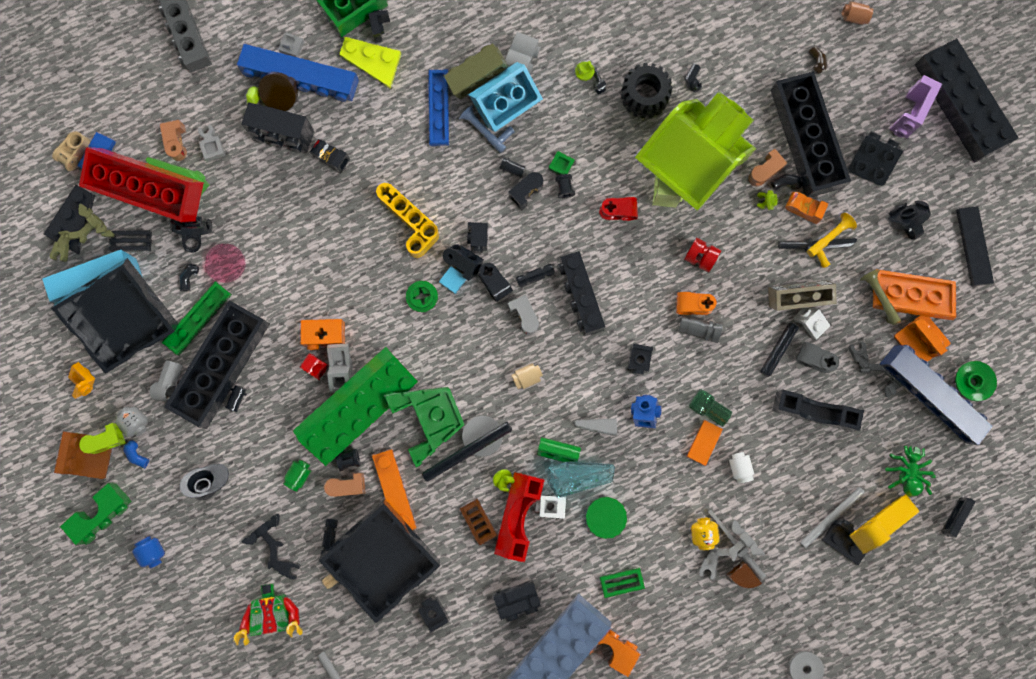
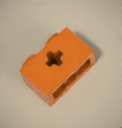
(313, 328)

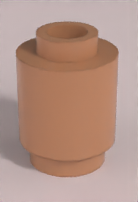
(857, 13)

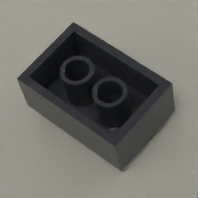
(277, 127)

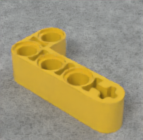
(405, 216)
(882, 525)

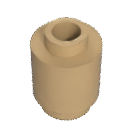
(527, 376)

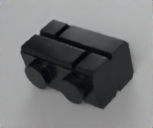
(517, 600)

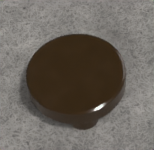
(278, 91)

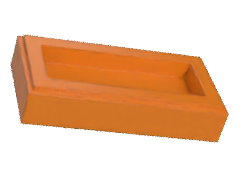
(704, 442)

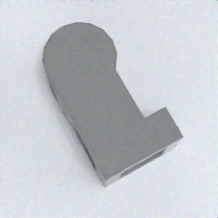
(528, 319)

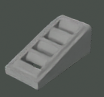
(604, 426)

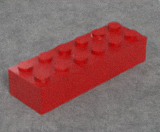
(141, 184)

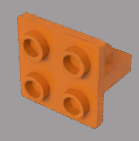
(924, 338)

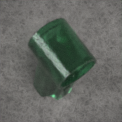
(705, 404)

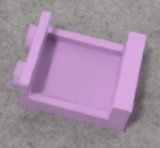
(923, 94)

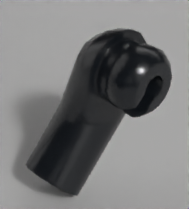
(691, 80)
(787, 179)
(185, 275)

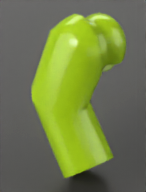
(252, 95)

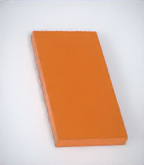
(918, 295)

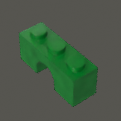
(110, 502)

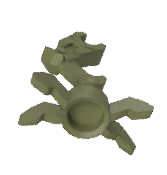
(62, 245)

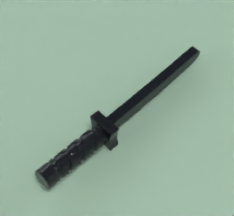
(809, 243)

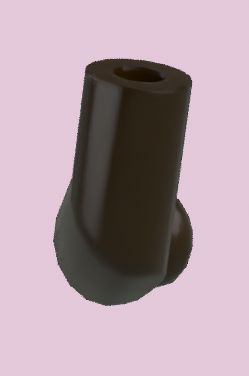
(820, 58)

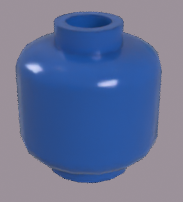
(148, 552)

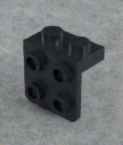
(875, 158)

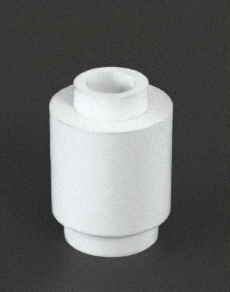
(741, 467)

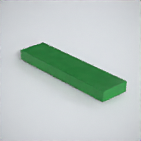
(197, 318)

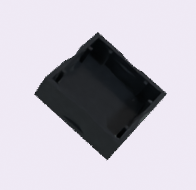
(115, 315)
(380, 560)

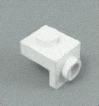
(813, 321)

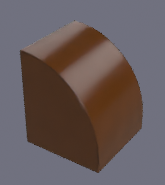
(743, 576)

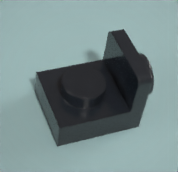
(377, 19)

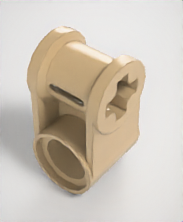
(69, 149)

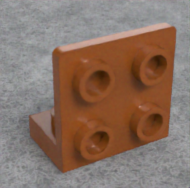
(76, 462)

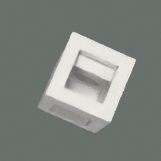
(559, 507)

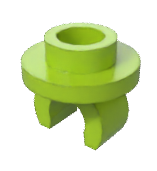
(584, 71)
(770, 200)
(502, 479)

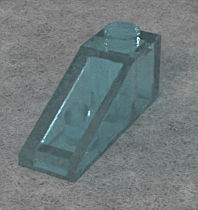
(578, 476)

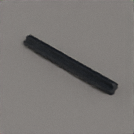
(467, 451)

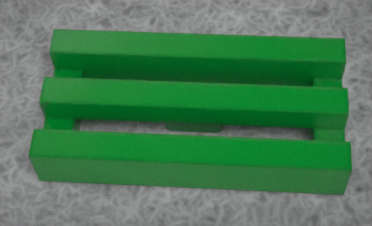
(620, 574)

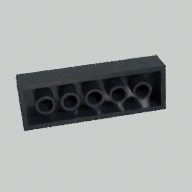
(967, 101)
(810, 134)
(217, 365)

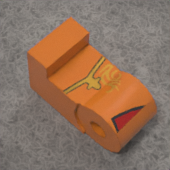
(806, 207)

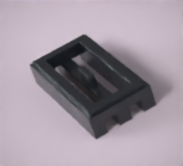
(114, 240)
(958, 517)

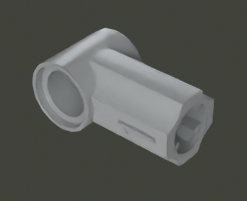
(167, 382)

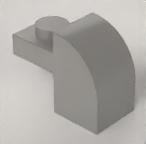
(340, 366)

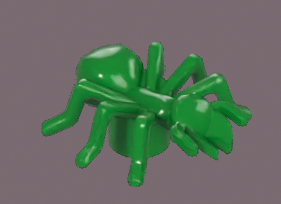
(912, 477)

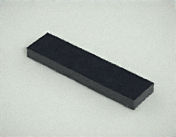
(974, 246)

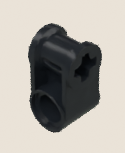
(496, 284)

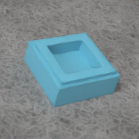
(452, 280)

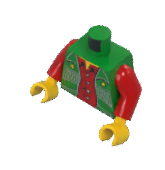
(269, 615)

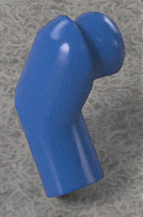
(132, 455)

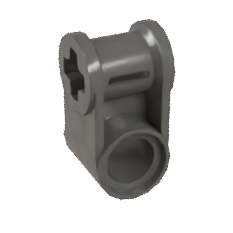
(814, 357)

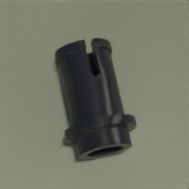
(512, 167)
(236, 398)

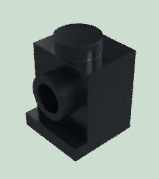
(477, 237)
(643, 351)
(441, 615)

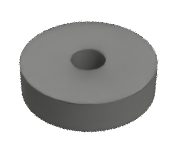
(804, 658)

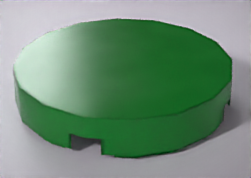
(606, 517)

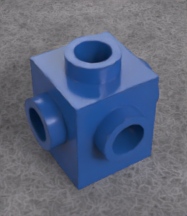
(646, 411)

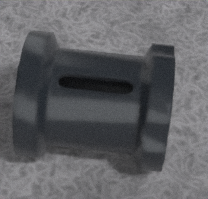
(565, 186)
(348, 460)

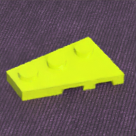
(371, 58)

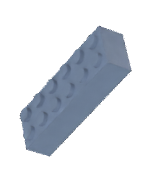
(564, 643)

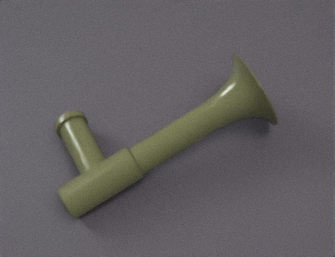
(872, 279)

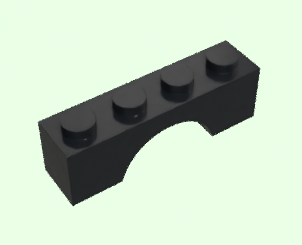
(827, 414)

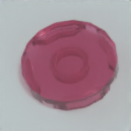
(225, 263)

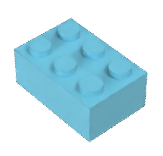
(506, 96)

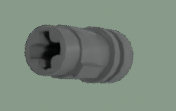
(699, 328)

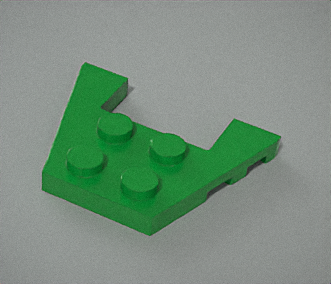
(436, 415)

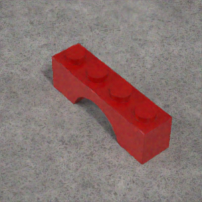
(512, 539)

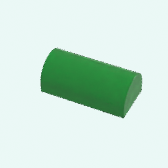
(558, 450)

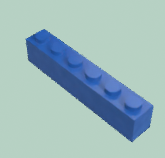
(308, 74)

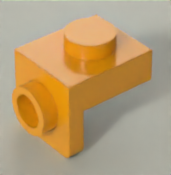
(82, 379)

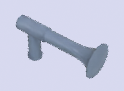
(496, 142)

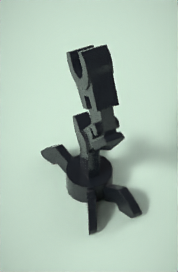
(282, 567)

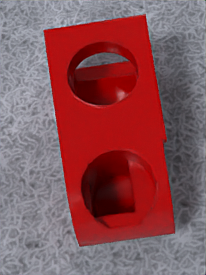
(314, 366)

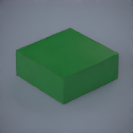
(561, 164)

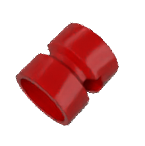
(709, 257)

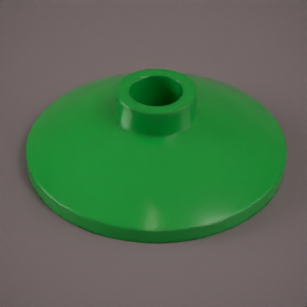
(983, 375)

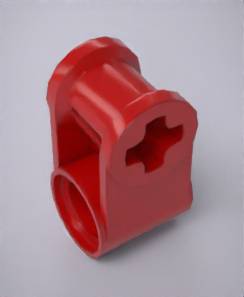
(622, 209)

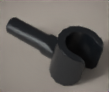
(600, 86)

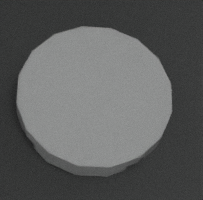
(478, 427)

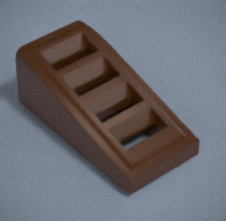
(480, 540)

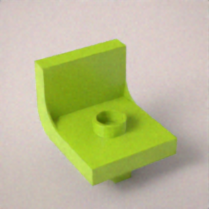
(698, 147)

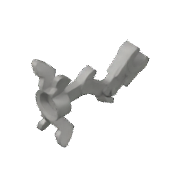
(711, 561)

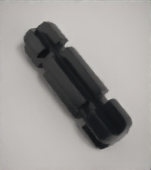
(535, 275)
(329, 534)

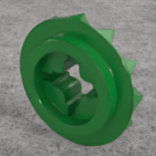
(414, 291)

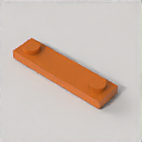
(393, 485)

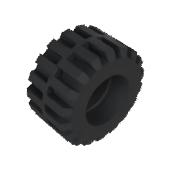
(651, 76)

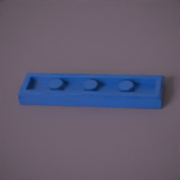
(438, 108)

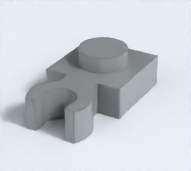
(211, 145)

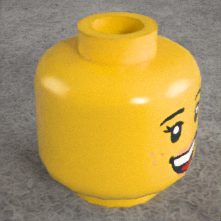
(705, 534)

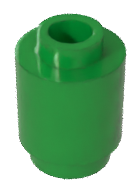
(297, 475)

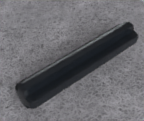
(779, 349)

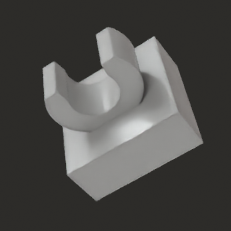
(291, 45)

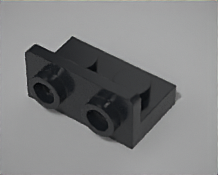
(839, 539)

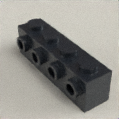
(582, 294)

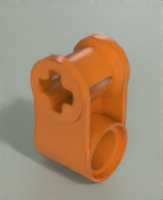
(692, 303)

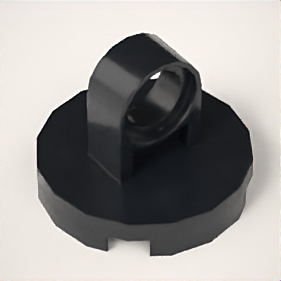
(910, 218)
(191, 230)

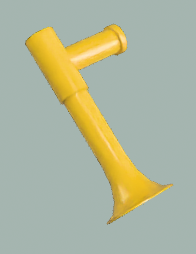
(847, 221)

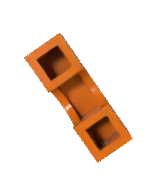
(623, 654)

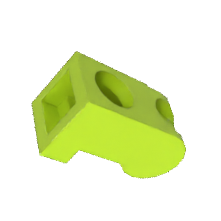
(104, 441)

